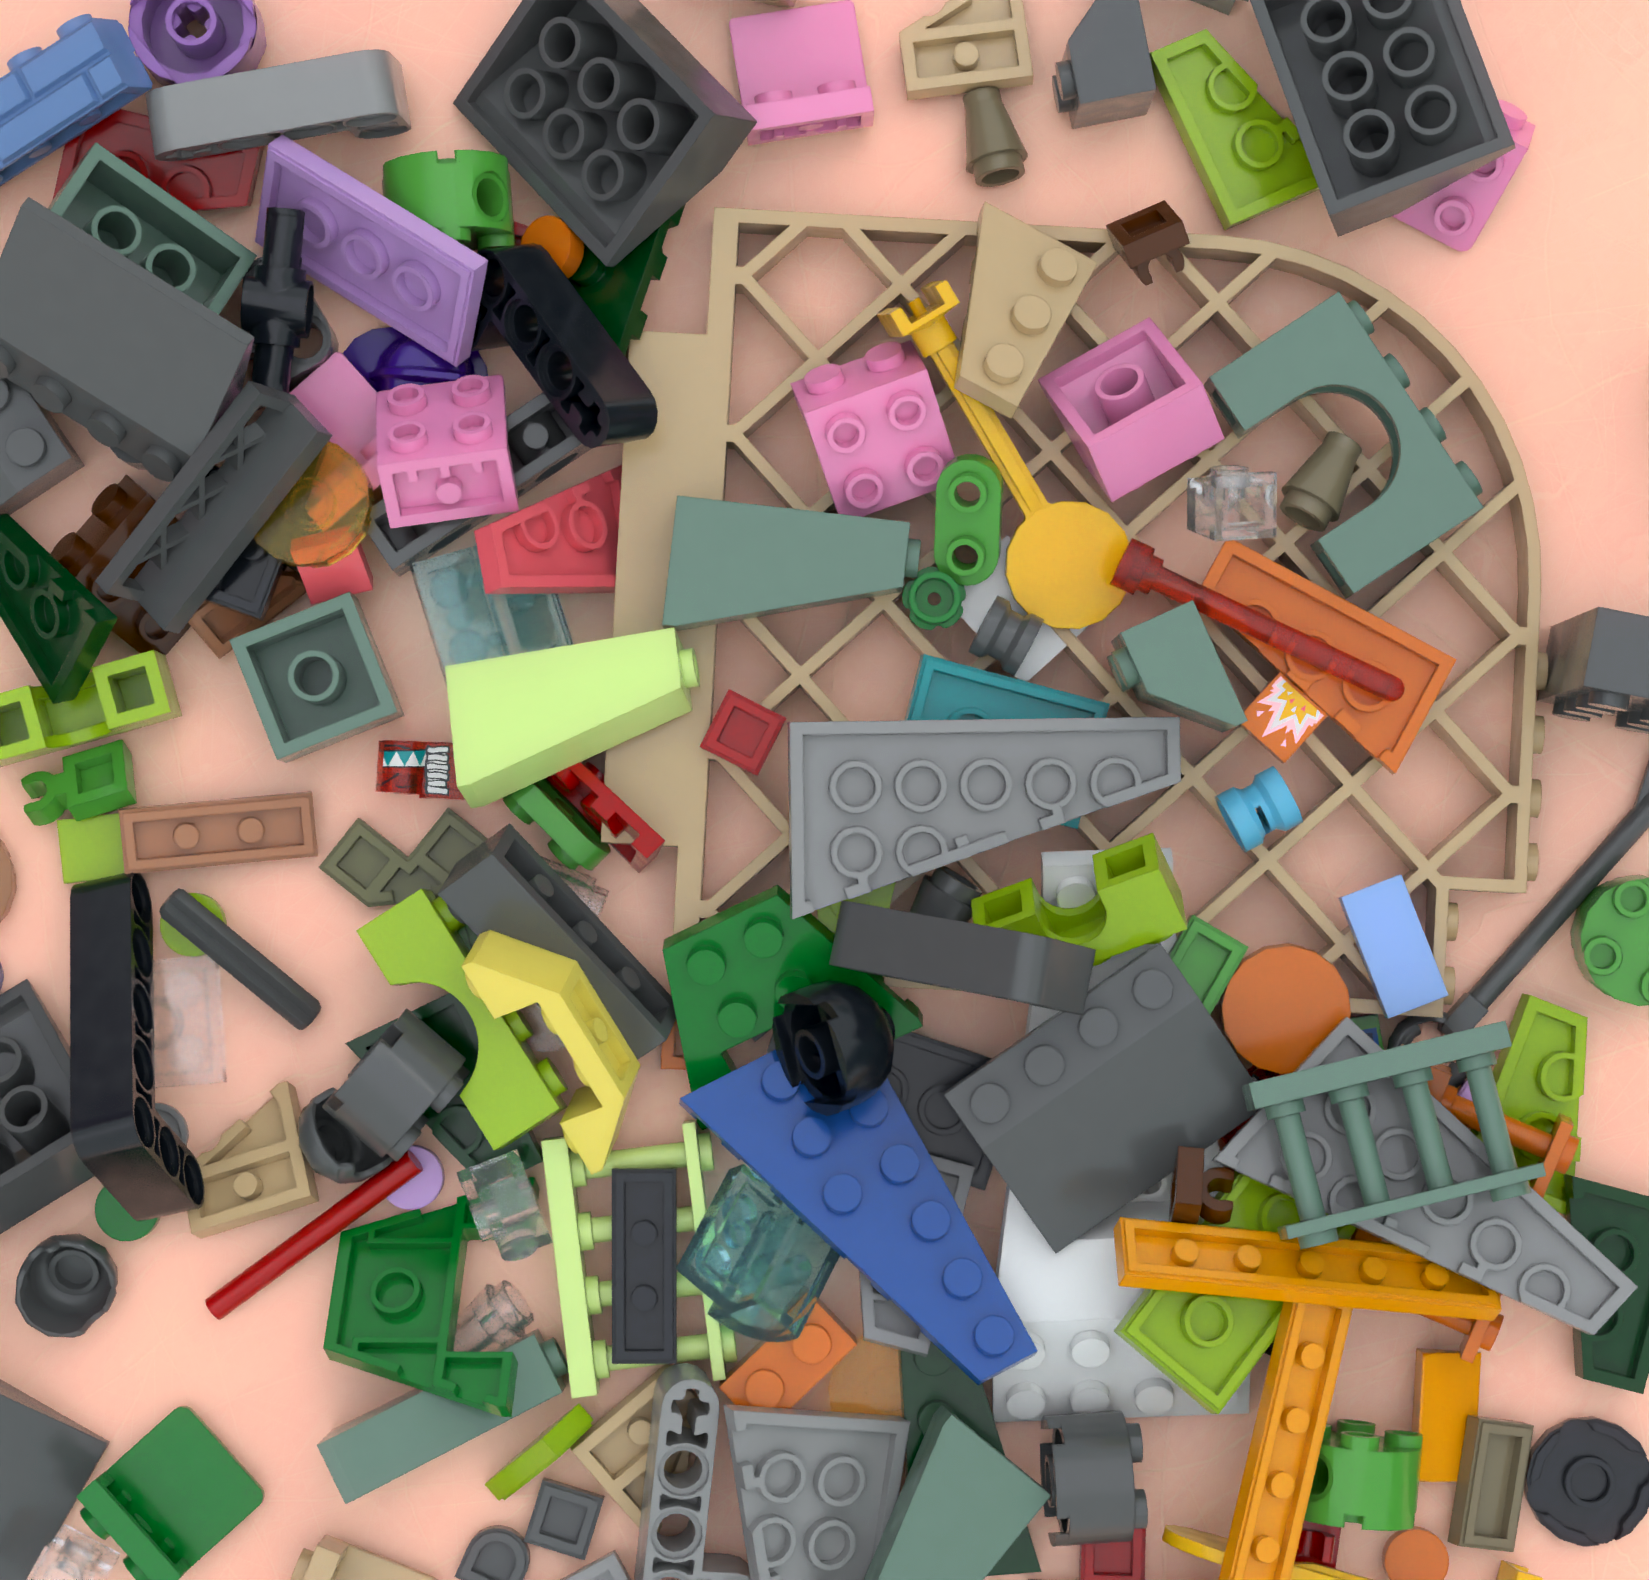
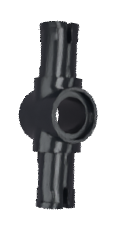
(278, 299)

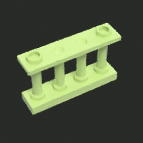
(578, 1232)

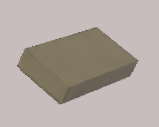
(1490, 1483)

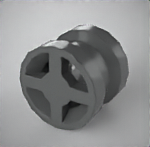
(1005, 635)

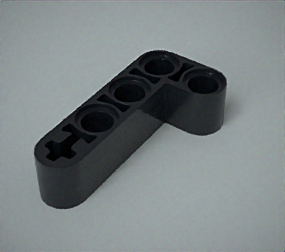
(562, 346)

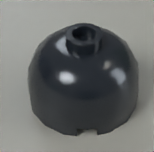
(834, 1044)

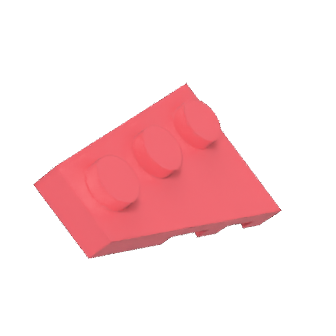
(557, 543)

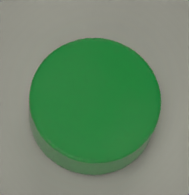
(117, 1221)

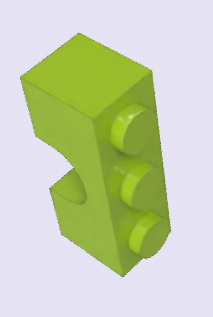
(110, 702)
(1133, 905)

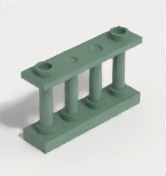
(1411, 1070)

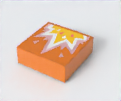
(1282, 717)

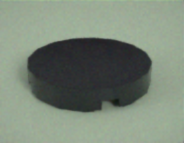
(1588, 1481)

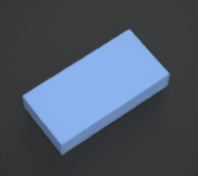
(1393, 946)

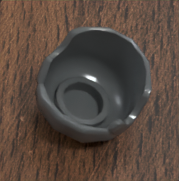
(333, 1148)
(66, 1285)

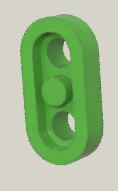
(968, 522)
(573, 837)

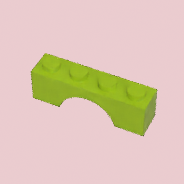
(509, 1085)

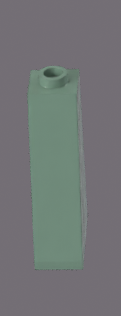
(772, 560)
(425, 1425)
(955, 1508)

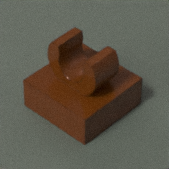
(1148, 236)
(1192, 1187)

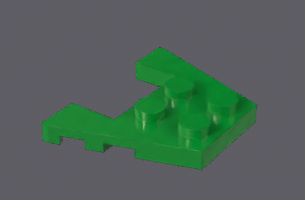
(738, 966)
(400, 1308)

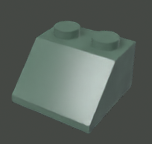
(1176, 669)

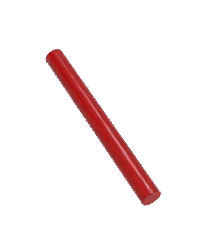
(313, 1235)

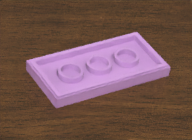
(377, 251)

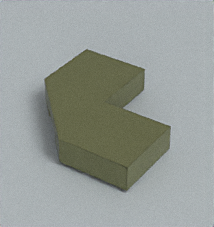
(384, 874)

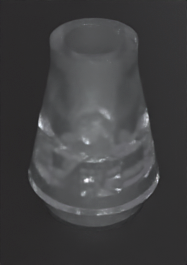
(492, 1319)

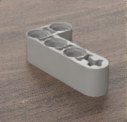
(296, 99)
(684, 1492)

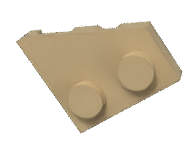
(966, 49)
(255, 1169)
(618, 1447)

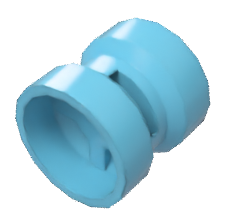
(1273, 804)

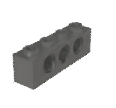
(538, 448)

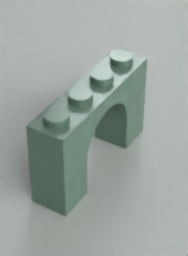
(1334, 354)

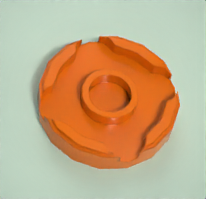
(1282, 1005)

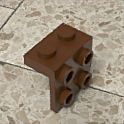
(94, 545)

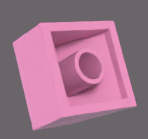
(1132, 408)

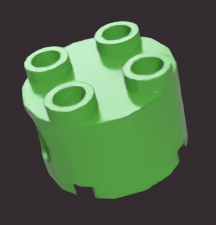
(458, 195)
(1613, 938)
(1366, 1477)

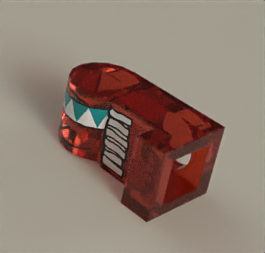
(417, 769)

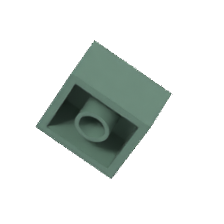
(316, 677)

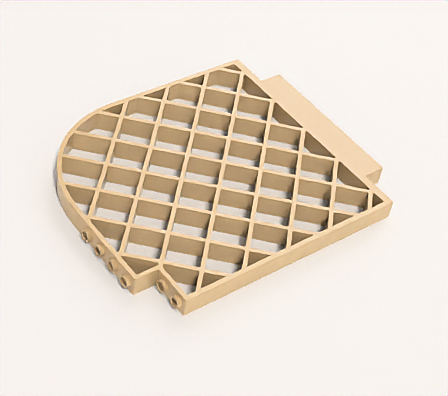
(690, 376)

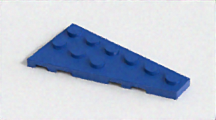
(874, 1200)

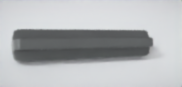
(240, 959)

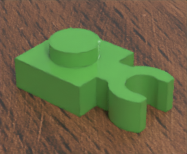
(89, 786)

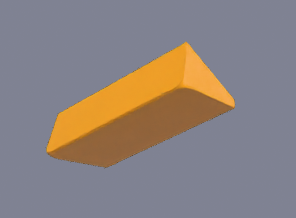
(1442, 1399)

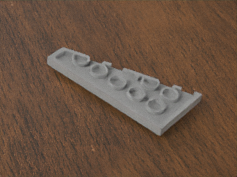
(925, 793)
(1504, 1245)
(814, 1488)

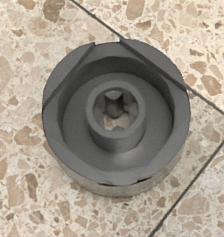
(396, 1084)
(1092, 1478)

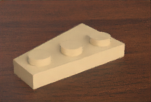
(1015, 307)

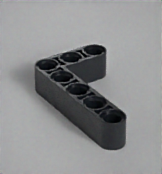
(114, 1056)

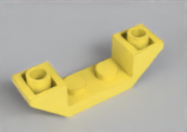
(518, 974)

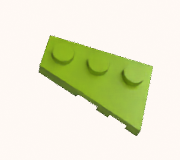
(1232, 134)
(1543, 1077)

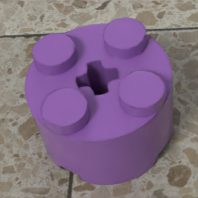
(173, 56)

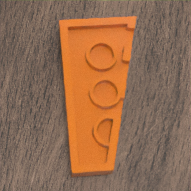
(1375, 724)

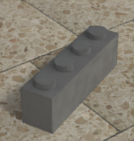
(518, 894)

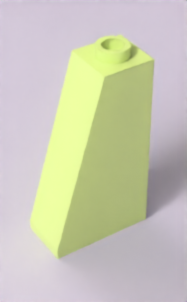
(560, 705)

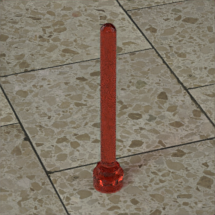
(1144, 572)

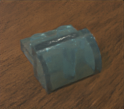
(478, 625)
(757, 1260)

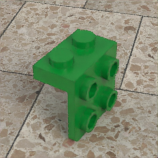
(170, 1497)

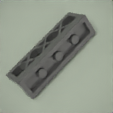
(222, 508)

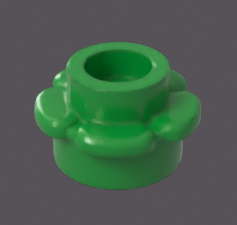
(925, 614)

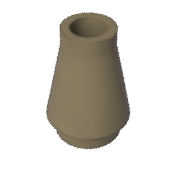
(992, 142)
(1320, 485)

